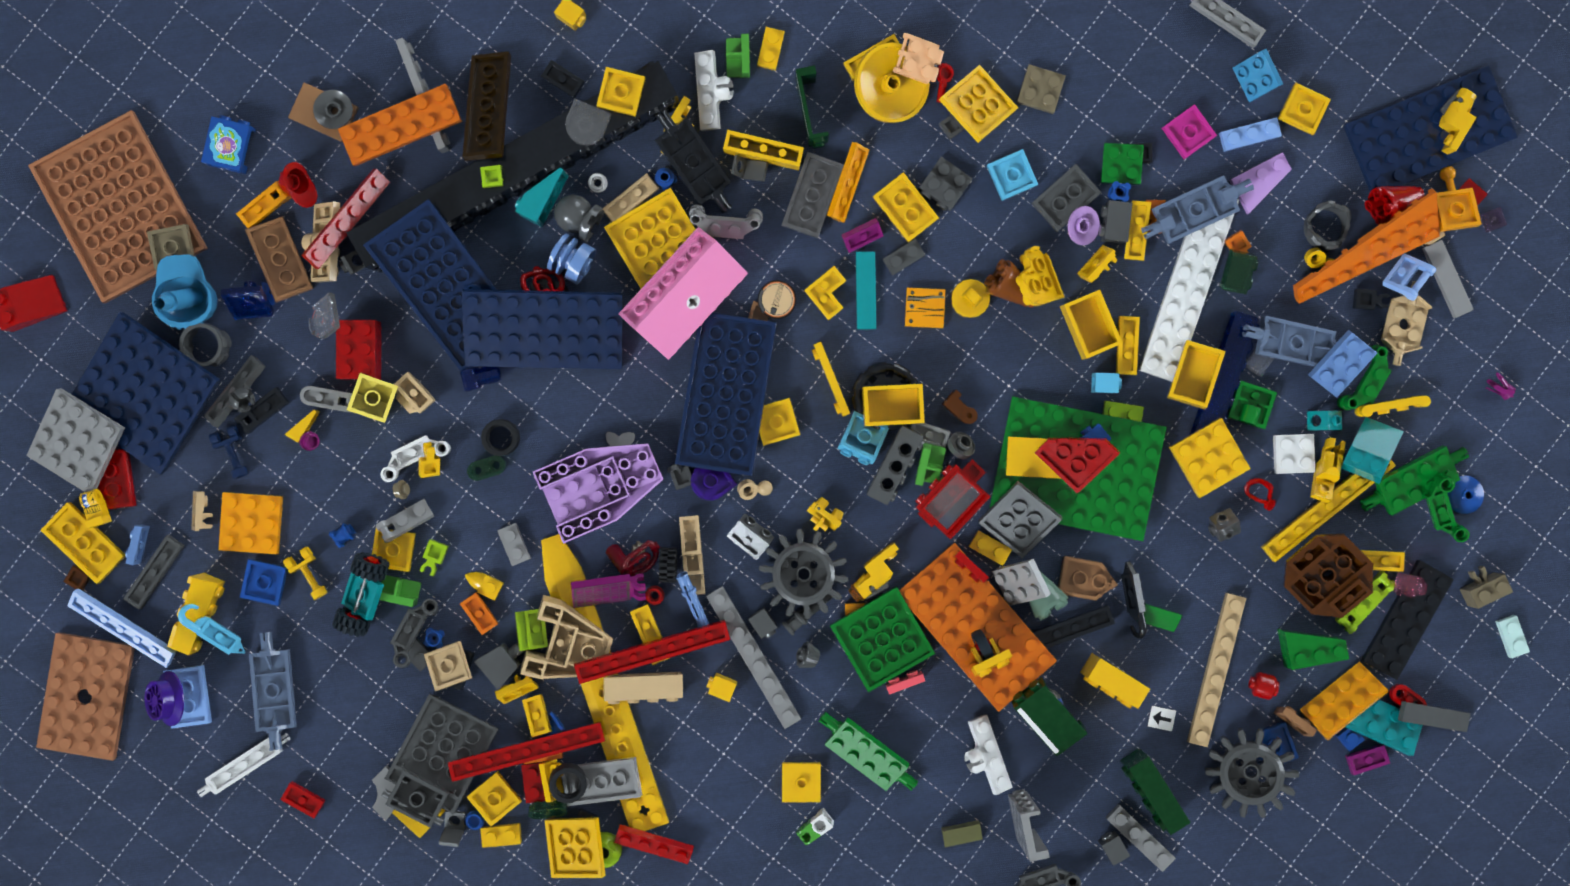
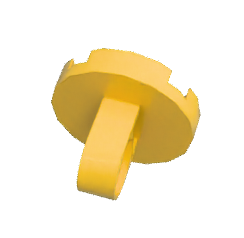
(970, 298)

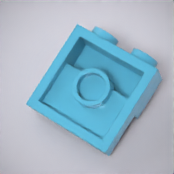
(862, 440)

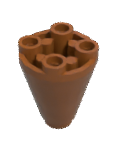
(1003, 283)

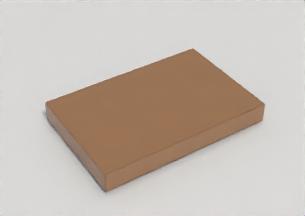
(303, 111)

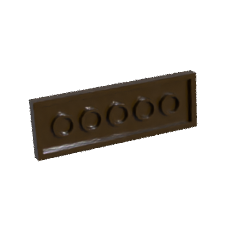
(487, 106)

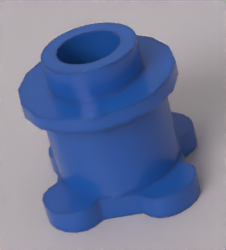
(667, 183)
(1122, 188)
(342, 535)

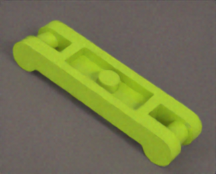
(1363, 609)

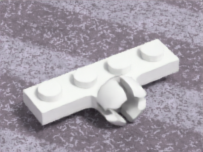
(710, 90)
(987, 755)

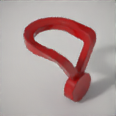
(1269, 503)

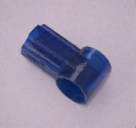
(476, 378)

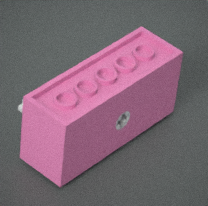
(683, 293)

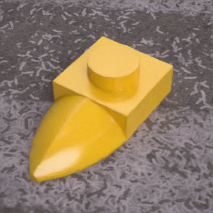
(485, 584)

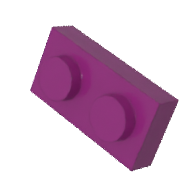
(862, 235)
(1367, 759)

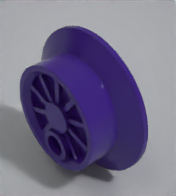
(165, 699)

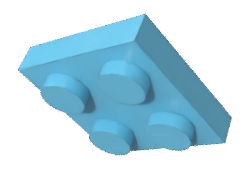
(1012, 175)

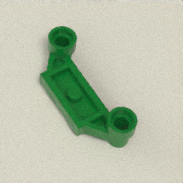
(1370, 383)
(1441, 509)

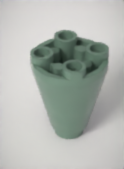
(1057, 599)

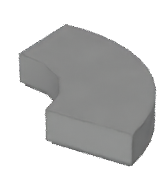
(382, 784)

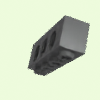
(877, 489)

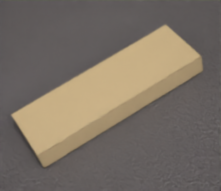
(631, 198)

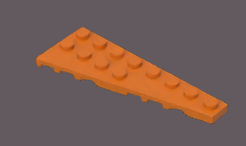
(1383, 243)

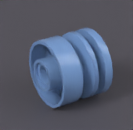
(567, 256)

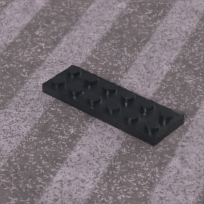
(1406, 623)

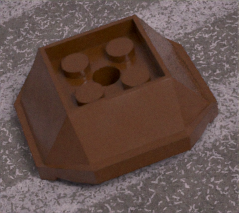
(1332, 594)

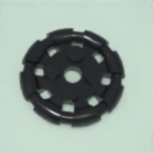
(878, 371)

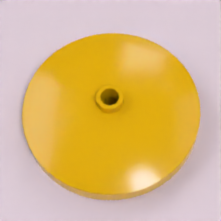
(878, 99)

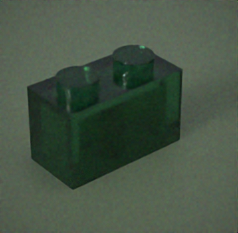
(1239, 271)

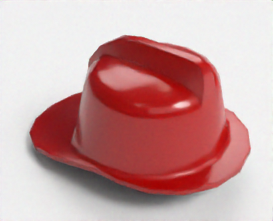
(297, 183)

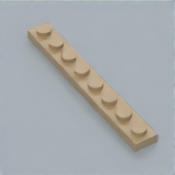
(1216, 669)

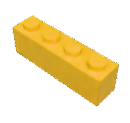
(763, 150)

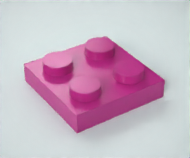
(1189, 131)

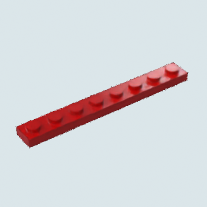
(651, 651)
(526, 751)

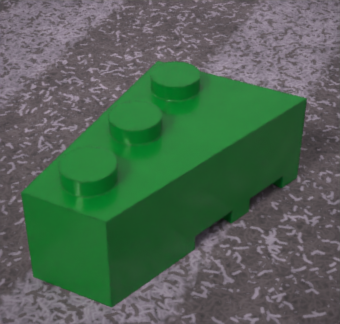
(1308, 650)

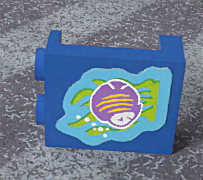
(227, 144)

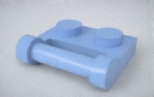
(1404, 272)

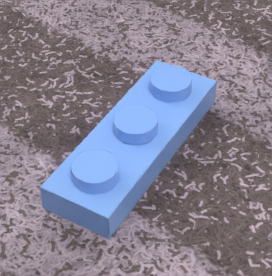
(1250, 134)

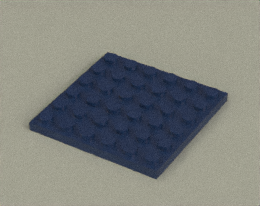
(146, 390)

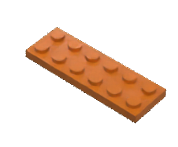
(400, 125)

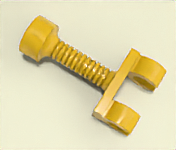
(317, 590)

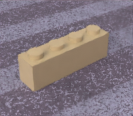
(643, 687)

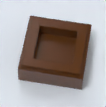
(76, 578)

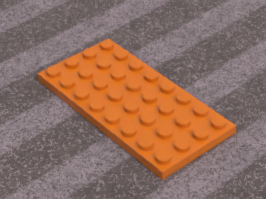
(956, 606)

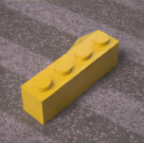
(203, 592)

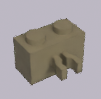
(1485, 588)

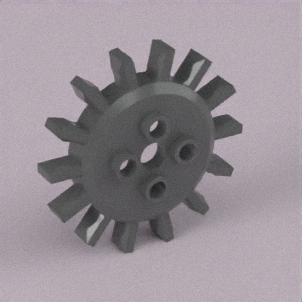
(804, 554)
(1252, 791)

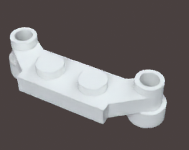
(409, 455)

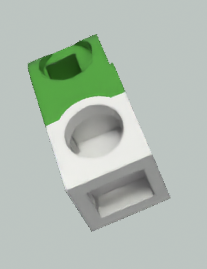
(815, 827)

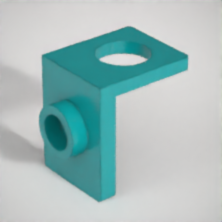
(1329, 420)

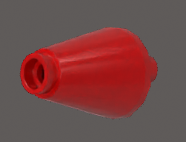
(1387, 200)

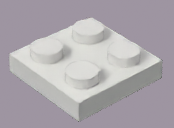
(1294, 453)

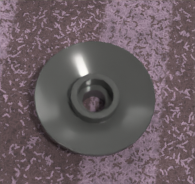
(326, 103)

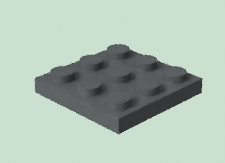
(1020, 519)

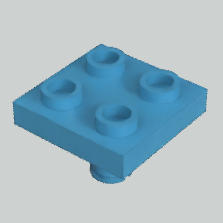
(1257, 75)

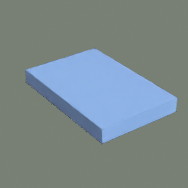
(196, 696)

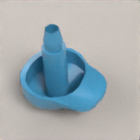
(182, 292)

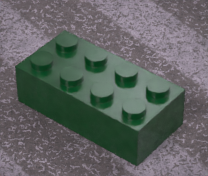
(1154, 790)

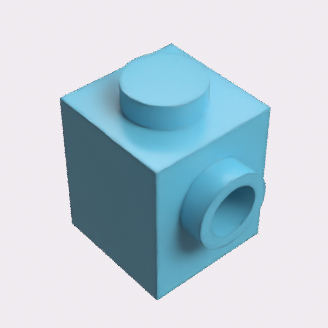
(1106, 383)

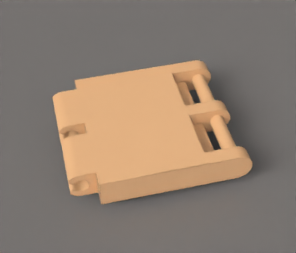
(919, 59)

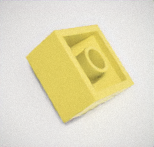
(372, 398)

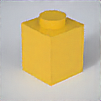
(570, 14)
(721, 686)

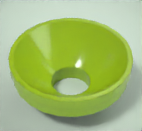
(614, 849)

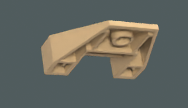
(571, 642)

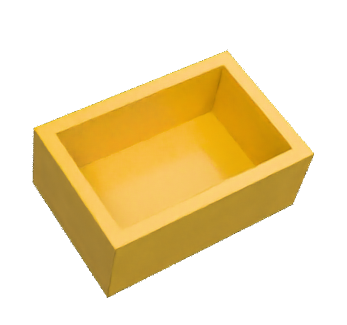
(1091, 324)
(1196, 374)
(893, 404)
(1114, 682)

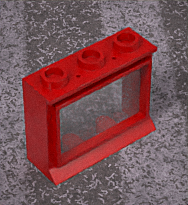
(951, 500)

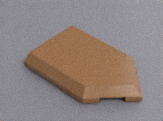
(1084, 578)

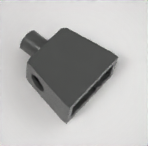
(499, 663)

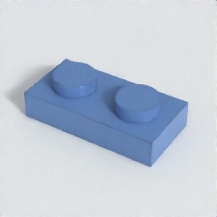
(137, 545)

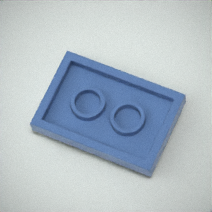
(1342, 363)

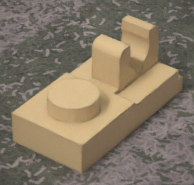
(200, 501)

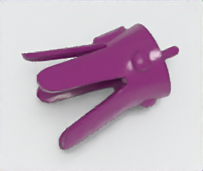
(1505, 391)

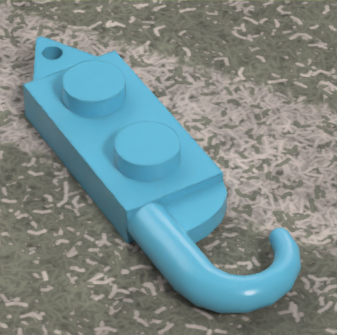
(212, 631)

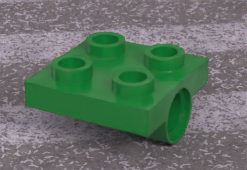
(1252, 405)

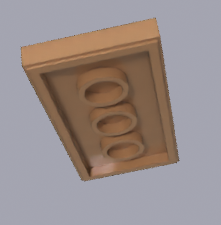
(279, 259)

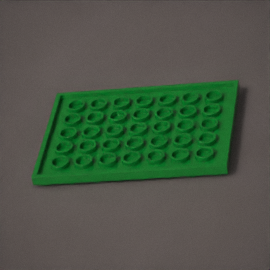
(1118, 497)

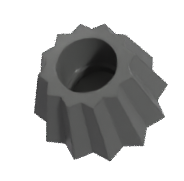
(807, 656)

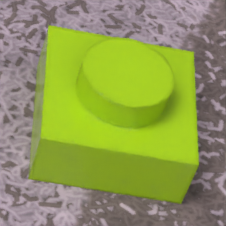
(491, 176)

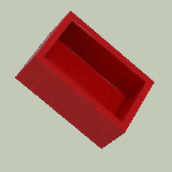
(358, 349)

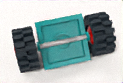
(361, 594)

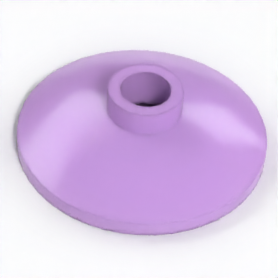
(1083, 225)

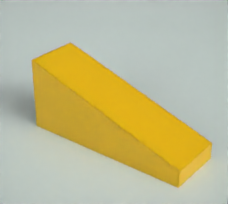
(303, 426)

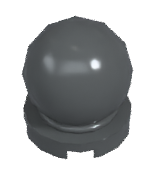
(575, 215)

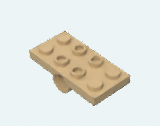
(322, 215)

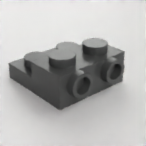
(945, 184)

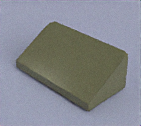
(961, 833)

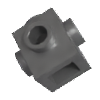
(1224, 525)

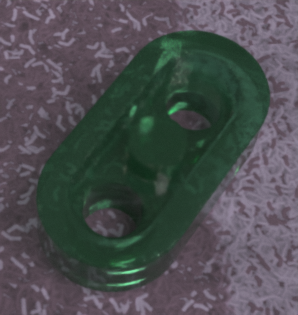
(487, 468)
(546, 810)

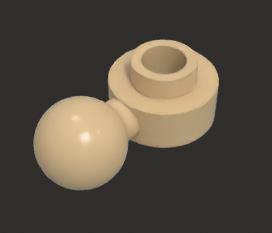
(763, 488)

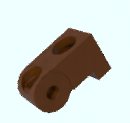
(964, 413)

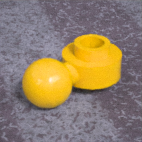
(1318, 260)

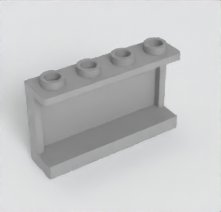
(1022, 809)

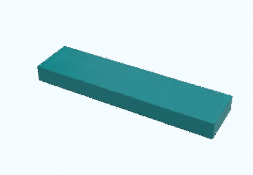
(865, 290)

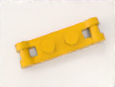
(1384, 407)

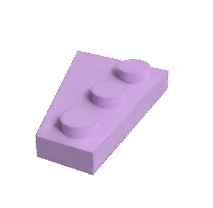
(1264, 179)

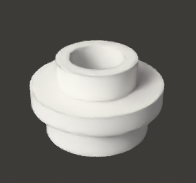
(591, 182)

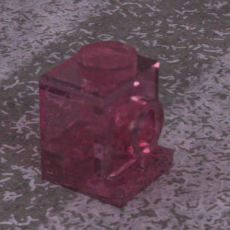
(1410, 585)

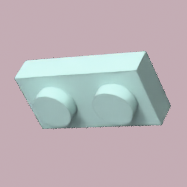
(1512, 636)

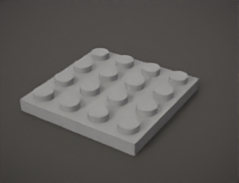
(75, 441)

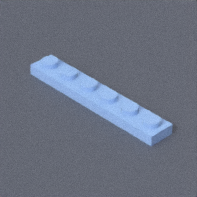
(121, 627)

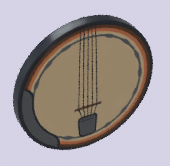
(777, 299)

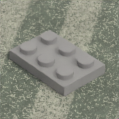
(1021, 582)

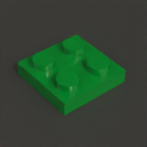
(1122, 163)

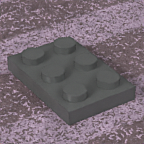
(1065, 196)

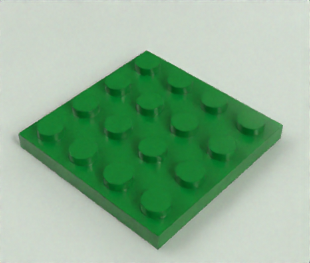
(882, 639)

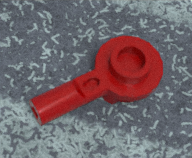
(944, 76)

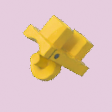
(823, 518)

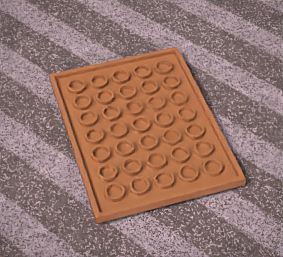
(107, 198)

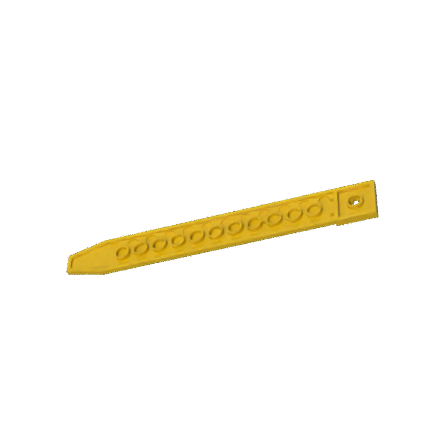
(616, 719)

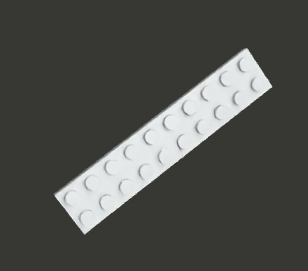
(1184, 298)

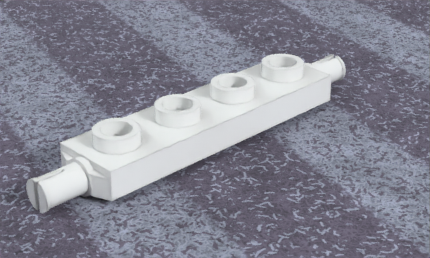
(240, 767)

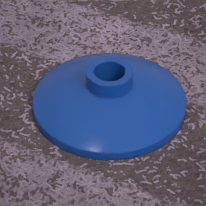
(1458, 499)

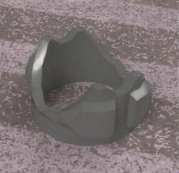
(1316, 240)
(224, 344)

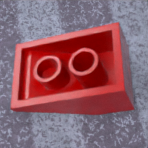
(30, 303)

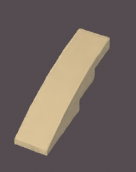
(692, 551)

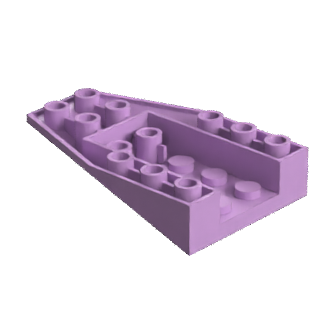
(597, 486)

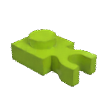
(435, 554)

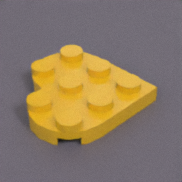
(1038, 279)

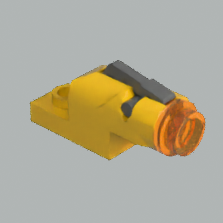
(877, 576)

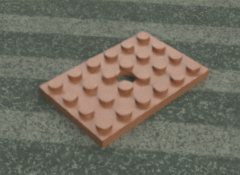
(105, 672)

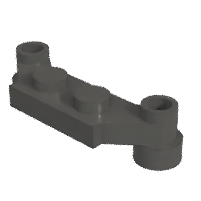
(409, 630)
(1049, 877)

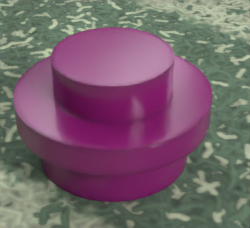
(309, 441)

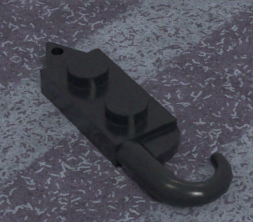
(1134, 599)

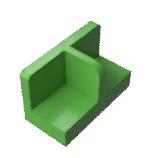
(738, 57)
(930, 463)
(400, 591)

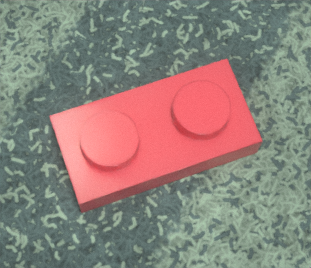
(912, 678)

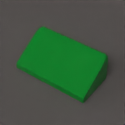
(1161, 617)

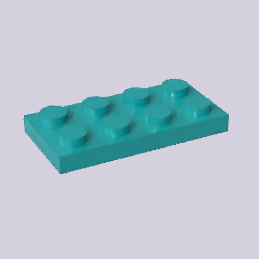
(1382, 725)

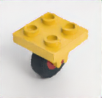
(983, 648)

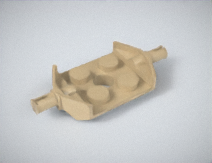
(1406, 340)

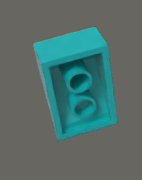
(540, 199)
(1372, 450)

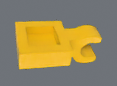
(430, 463)

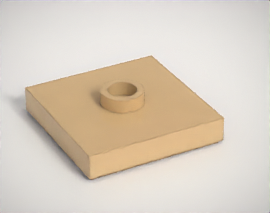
(448, 666)

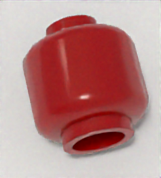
(1264, 685)

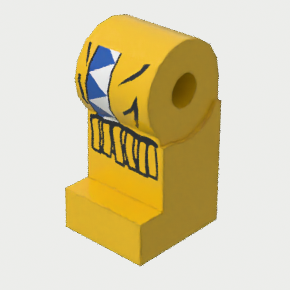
(94, 508)

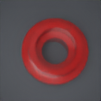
(654, 601)

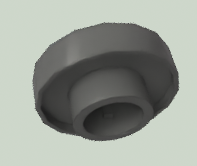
(961, 445)

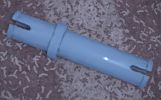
(689, 592)

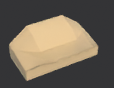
(413, 394)

